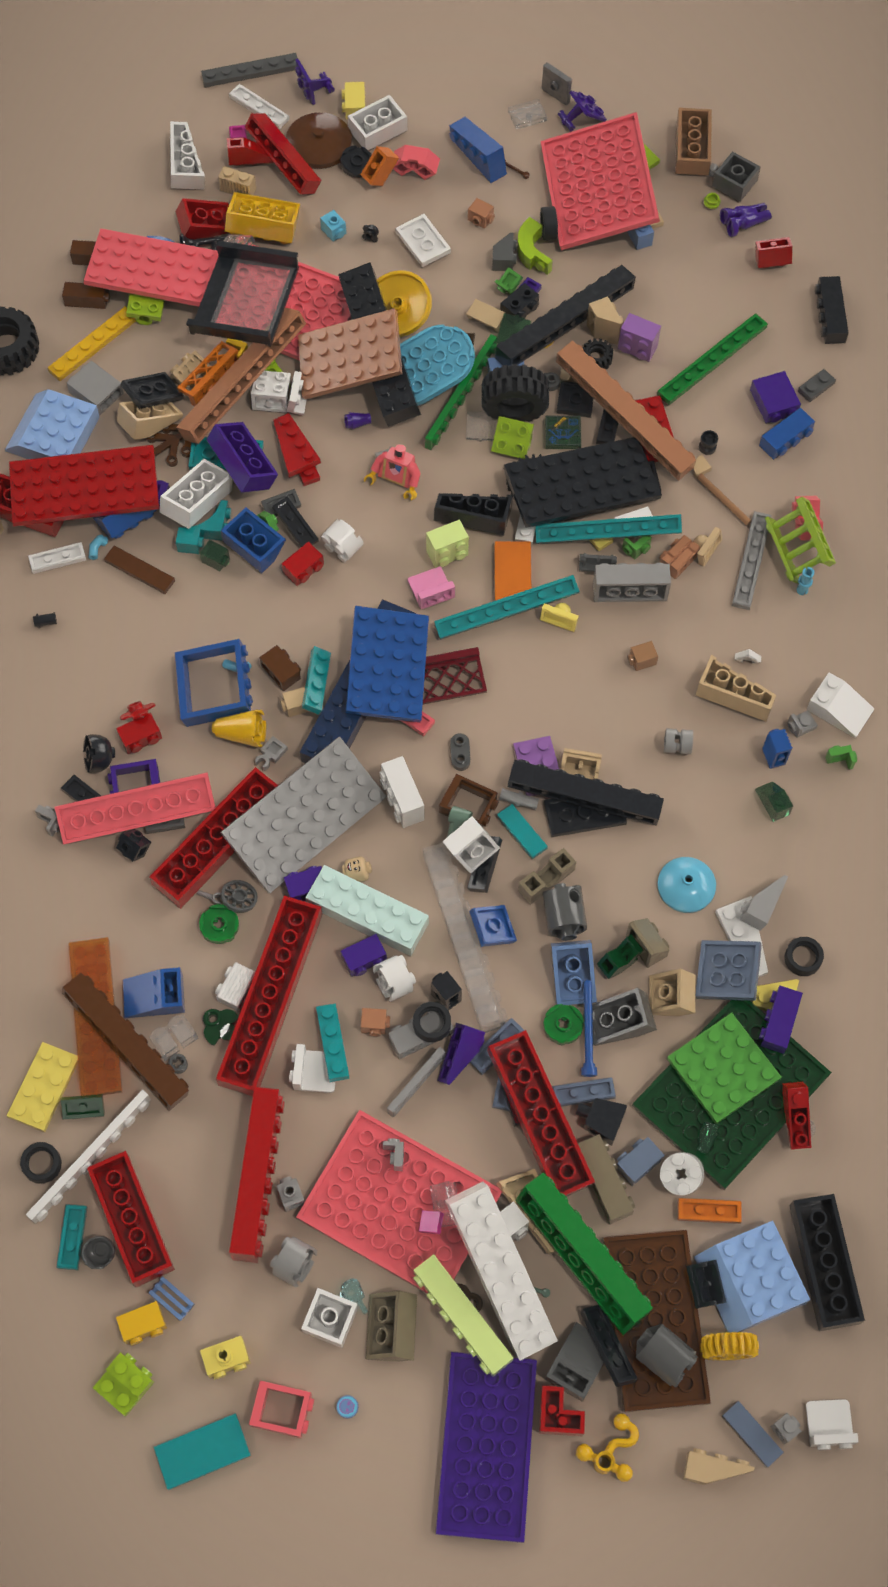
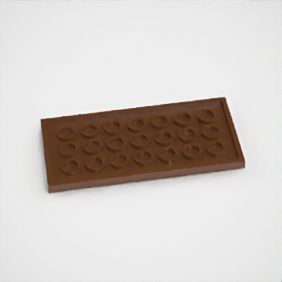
(659, 1269)

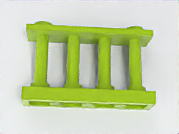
(818, 539)

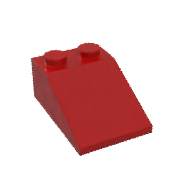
(201, 218)

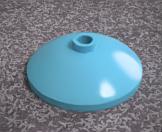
(685, 895)

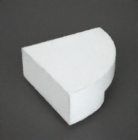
(748, 655)

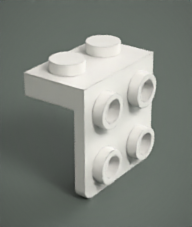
(310, 1071)
(830, 1424)

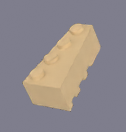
(734, 690)

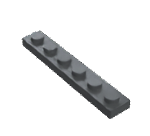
(249, 70)

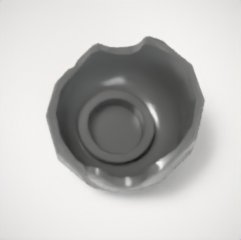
(98, 1252)

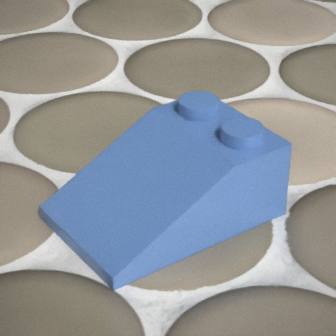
(571, 968)

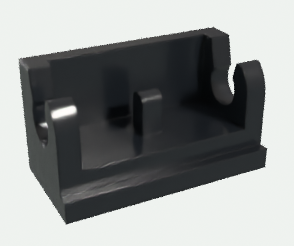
(706, 1284)

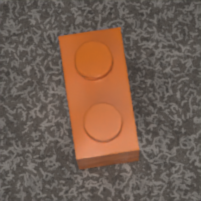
(379, 166)

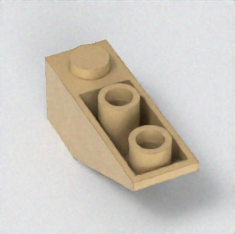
(709, 1469)

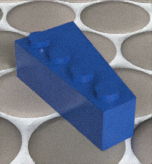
(479, 148)

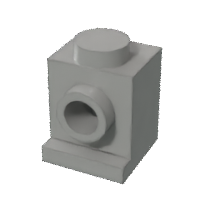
(293, 1200)
(786, 1428)

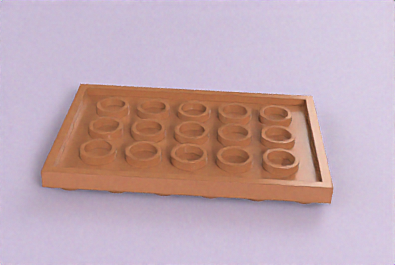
(350, 354)

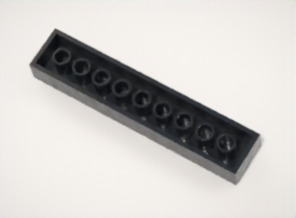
(364, 299)

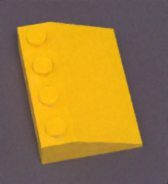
(262, 217)

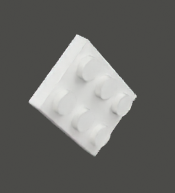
(423, 240)

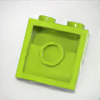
(124, 1383)

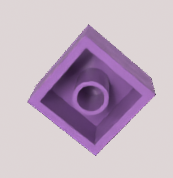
(639, 337)

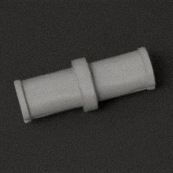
(519, 799)

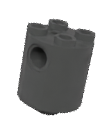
(565, 911)
(665, 1354)

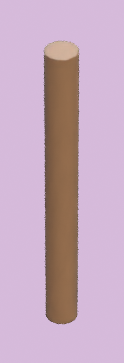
(730, 505)

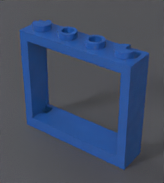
(182, 658)

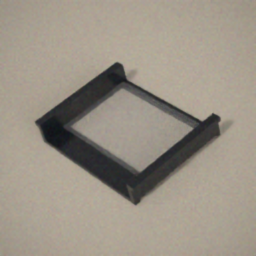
(246, 293)

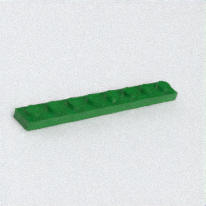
(712, 359)
(459, 395)

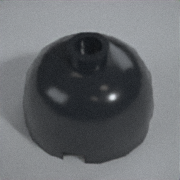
(98, 753)

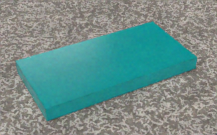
(202, 1451)

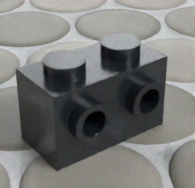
(521, 302)

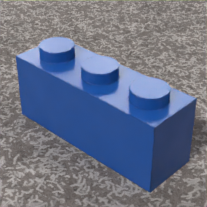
(787, 433)

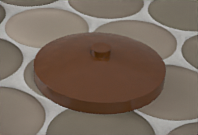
(320, 139)

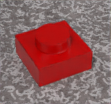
(309, 476)

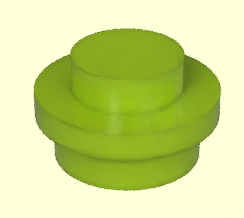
(712, 201)

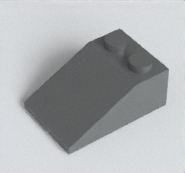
(622, 1017)

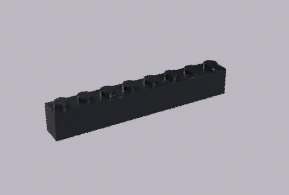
(585, 792)

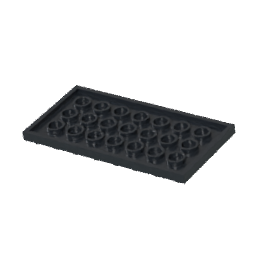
(581, 481)

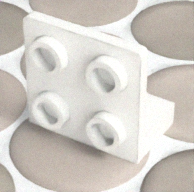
(271, 391)

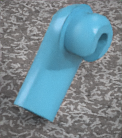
(95, 544)
(231, 665)

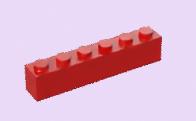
(283, 153)

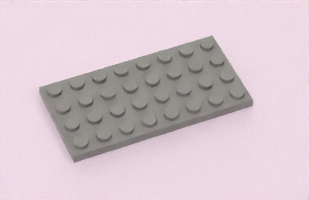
(303, 814)

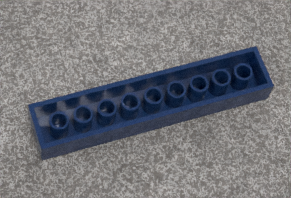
(333, 720)

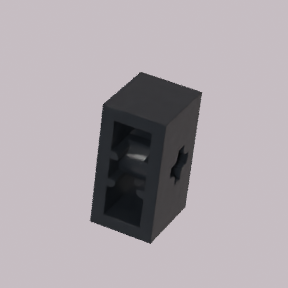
(446, 990)

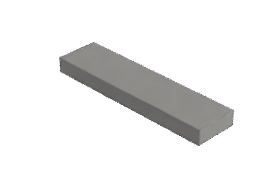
(416, 1082)

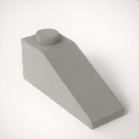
(760, 907)

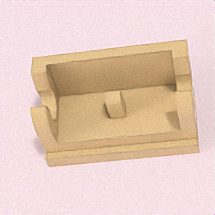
(486, 314)
(581, 763)

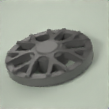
(239, 896)

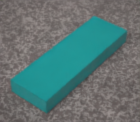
(522, 831)
(72, 1237)

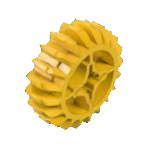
(729, 1346)

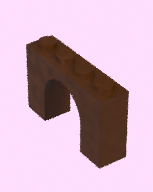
(83, 295)

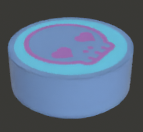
(347, 1406)

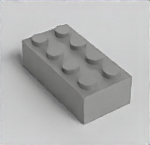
(631, 582)

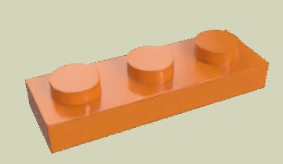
(709, 1210)

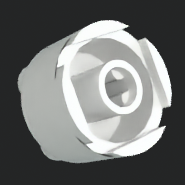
(342, 540)
(394, 977)
(670, 1176)

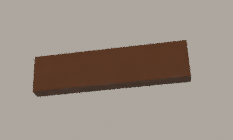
(139, 569)

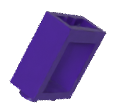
(133, 767)

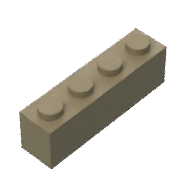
(607, 1185)

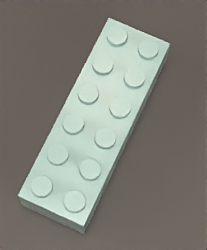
(368, 910)

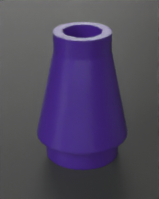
(355, 420)

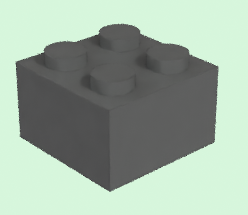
(736, 176)

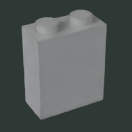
(95, 386)

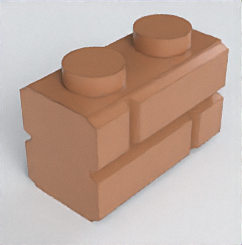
(680, 555)

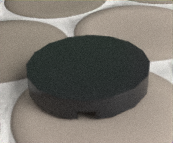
(354, 160)

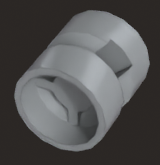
(685, 741)

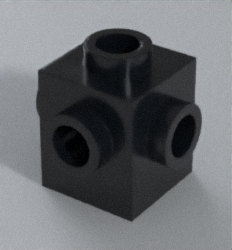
(133, 844)

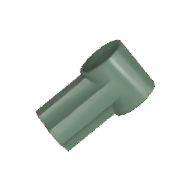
(457, 818)

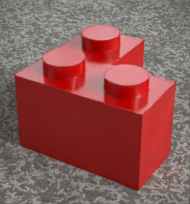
(555, 1419)

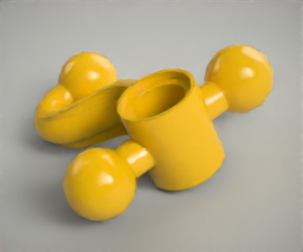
(623, 1471)

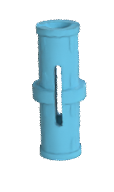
(805, 581)

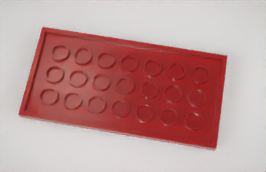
(83, 485)

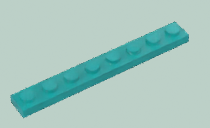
(609, 528)
(506, 607)

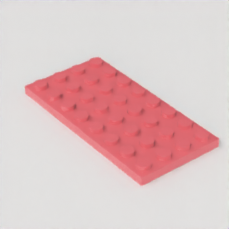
(150, 267)

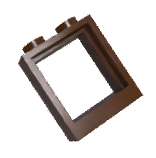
(460, 782)

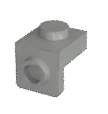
(48, 815)

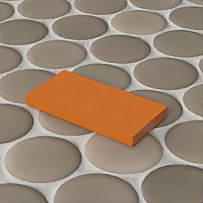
(512, 567)

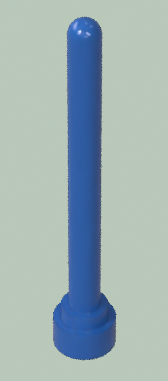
(588, 1068)

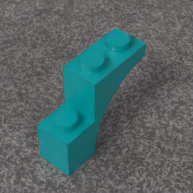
(192, 539)

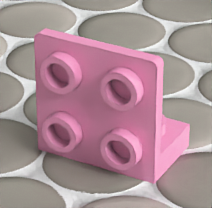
(431, 587)

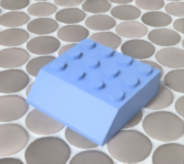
(53, 426)
(755, 1278)

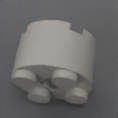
(293, 1261)

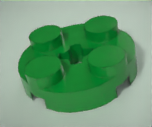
(226, 932)
(561, 1035)

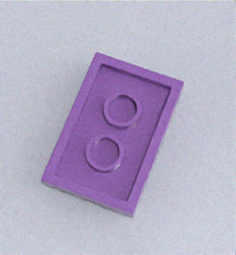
(537, 752)

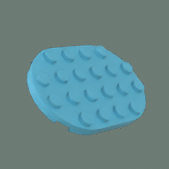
(437, 360)

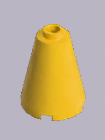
(242, 728)

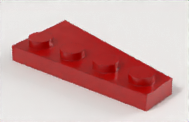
(294, 446)

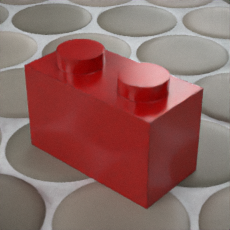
(773, 252)
(303, 564)
(139, 734)

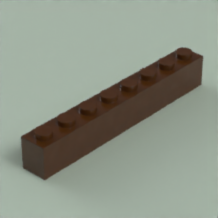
(125, 1041)

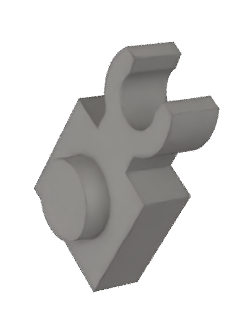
(273, 751)

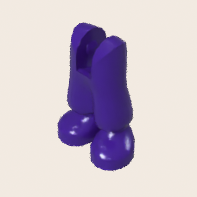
(744, 217)

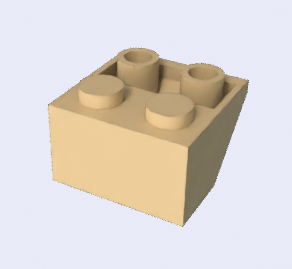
(604, 320)

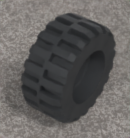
(24, 349)
(515, 393)

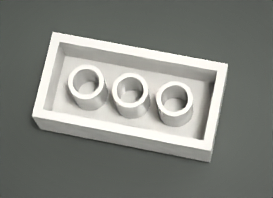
(196, 493)

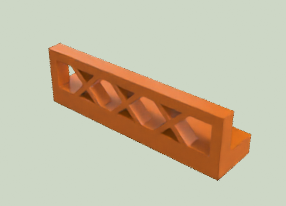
(213, 373)

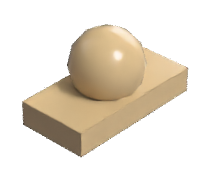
(708, 545)

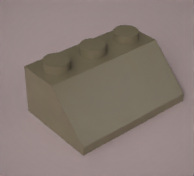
(391, 1326)

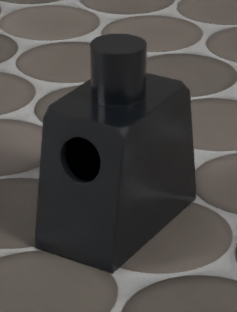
(602, 1118)

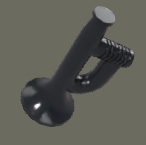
(201, 241)

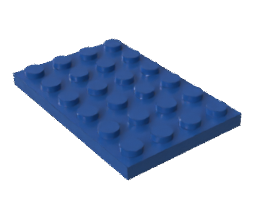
(387, 664)

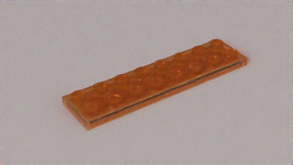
(97, 1061)

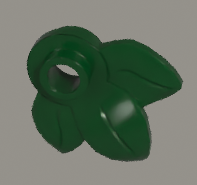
(222, 1027)

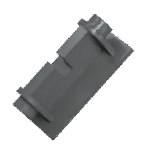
(588, 562)

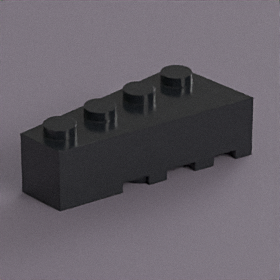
(475, 511)

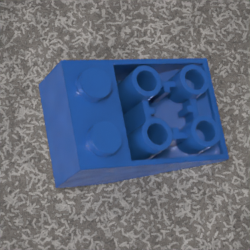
(154, 993)

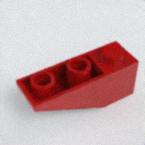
(245, 151)
(797, 1114)

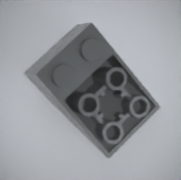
(576, 1363)

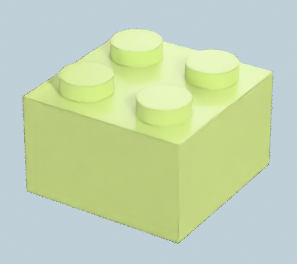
(447, 544)

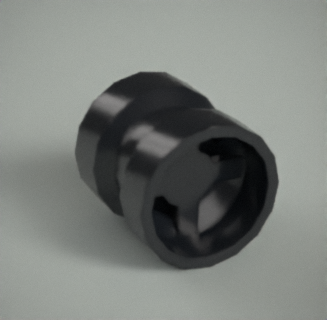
(708, 442)

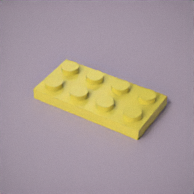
(43, 1087)

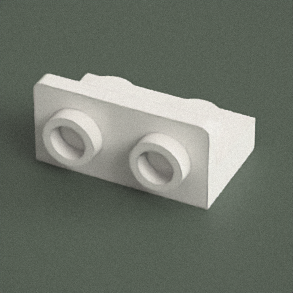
(296, 402)

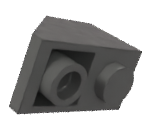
(503, 253)

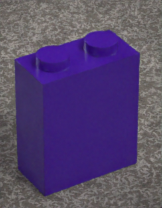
(775, 397)

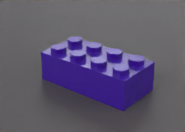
(242, 457)

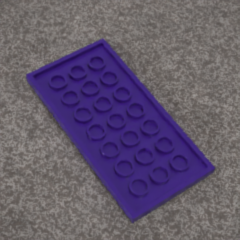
(486, 1450)

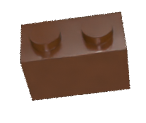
(280, 667)

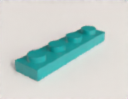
(316, 680)
(332, 1042)

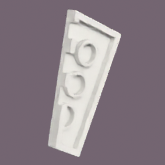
(738, 930)

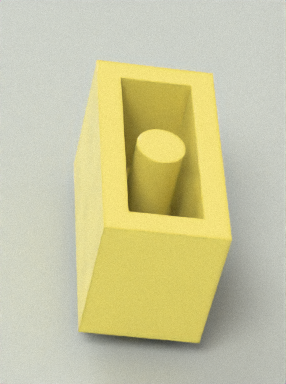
(354, 97)

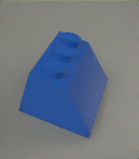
(116, 524)
(253, 539)

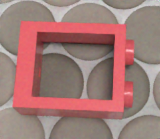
(259, 1406)

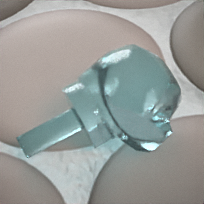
(353, 1291)

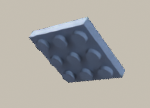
(728, 970)

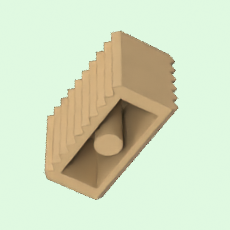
(236, 181)

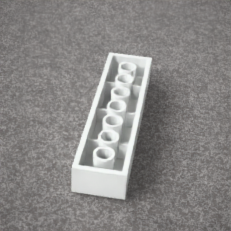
(501, 1270)

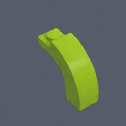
(528, 235)

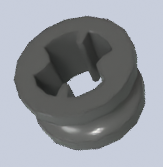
(182, 1068)

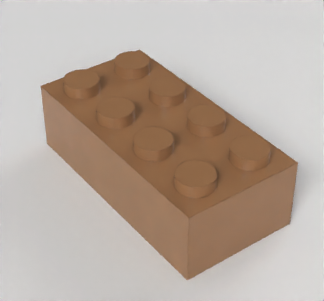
(693, 141)

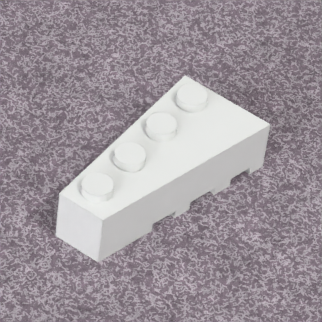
(184, 162)

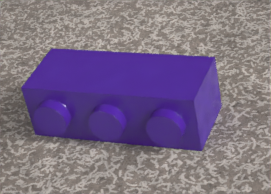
(780, 1019)

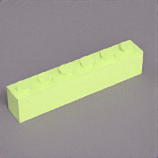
(463, 1315)

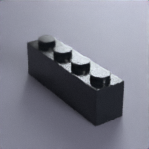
(832, 310)

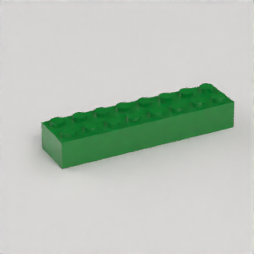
(584, 1253)

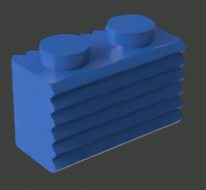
(777, 748)

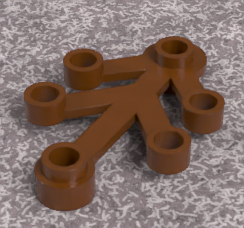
(172, 441)

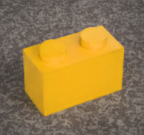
(141, 1323)

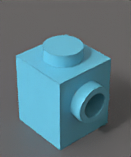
(333, 225)

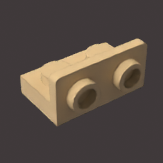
(190, 362)

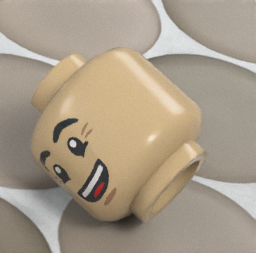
(357, 868)

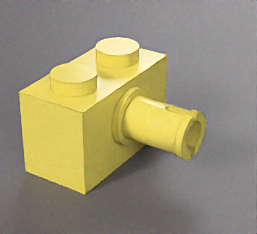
(225, 1357)

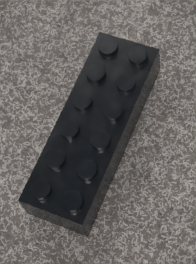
(826, 1262)

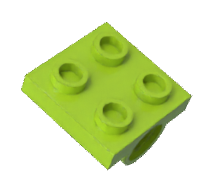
(144, 309)
(512, 437)

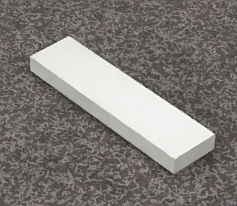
(258, 105)

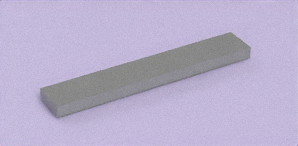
(751, 561)

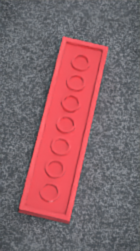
(135, 808)

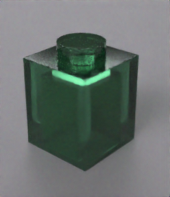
(215, 555)

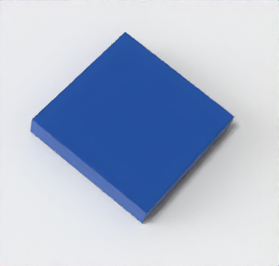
(493, 925)

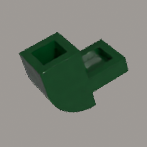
(621, 958)

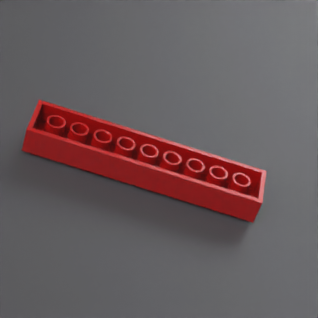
(269, 996)

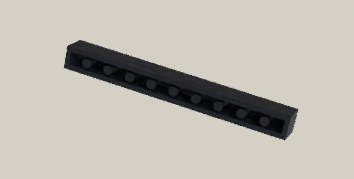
(563, 317)

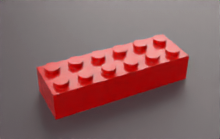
(130, 1219)

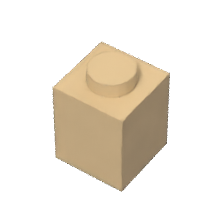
(293, 701)

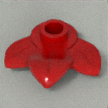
(137, 710)

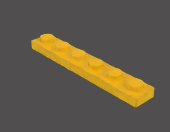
(91, 344)

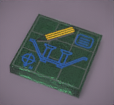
(563, 432)

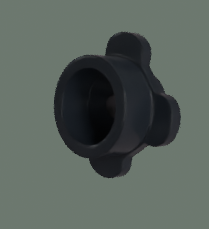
(370, 233)

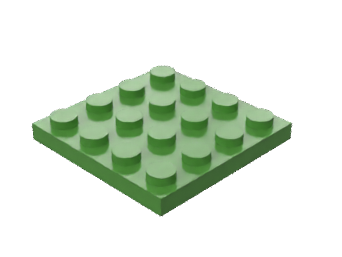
(724, 1068)

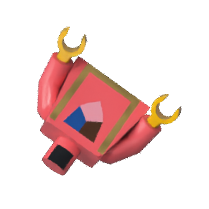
(398, 468)

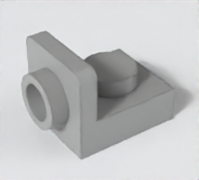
(801, 723)
(396, 1157)

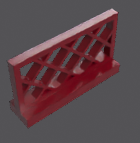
(449, 659)

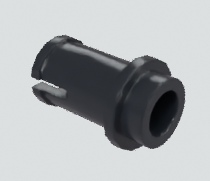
(45, 619)

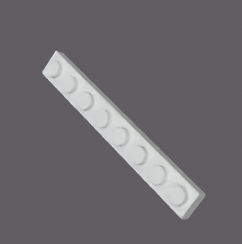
(95, 1150)

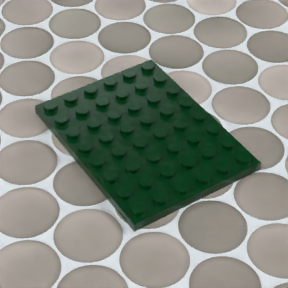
(744, 1133)

